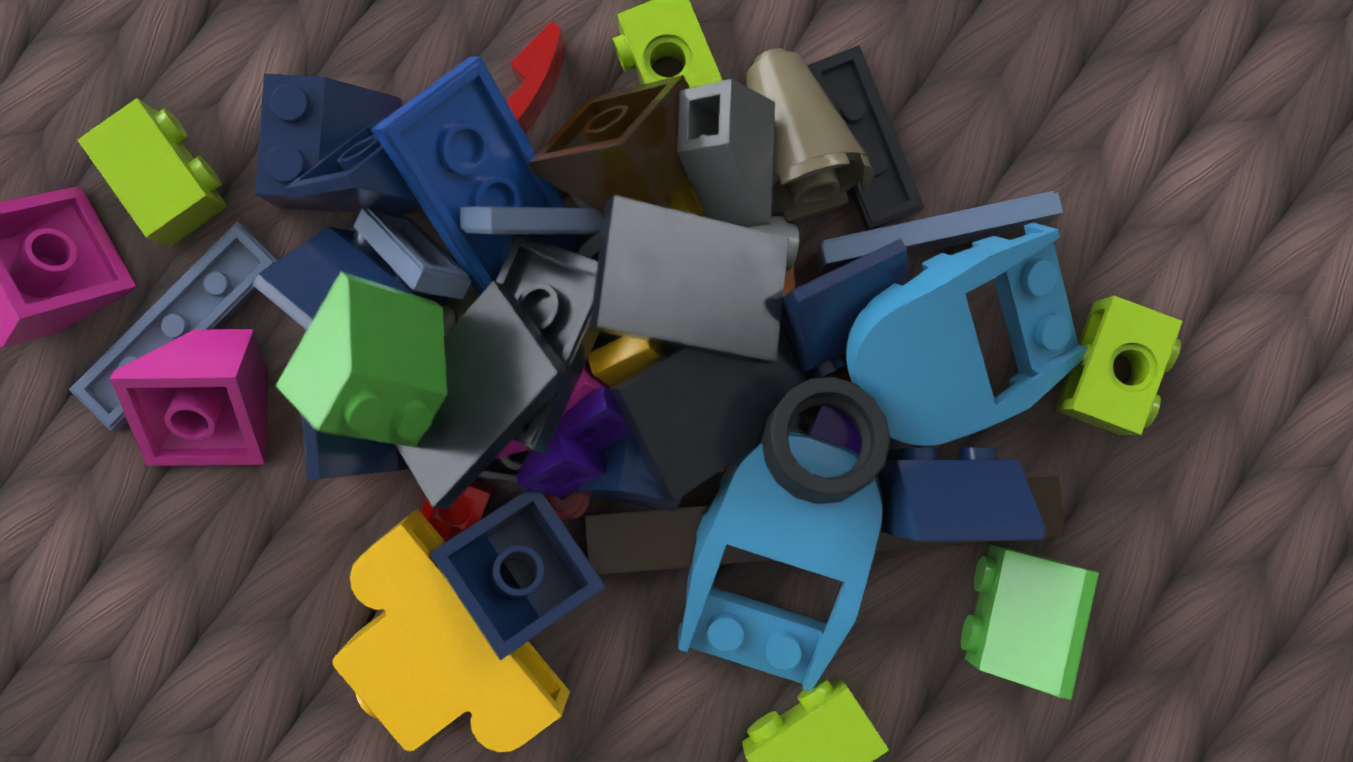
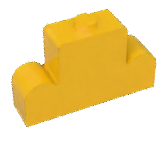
(429, 660)

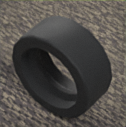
(854, 404)

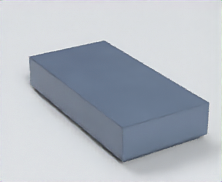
(530, 220)
(412, 253)

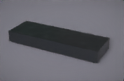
(856, 98)

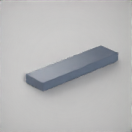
(943, 230)
(198, 301)

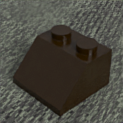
(618, 147)

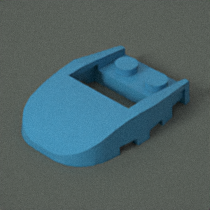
(922, 353)
(771, 522)

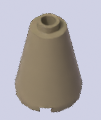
(813, 146)

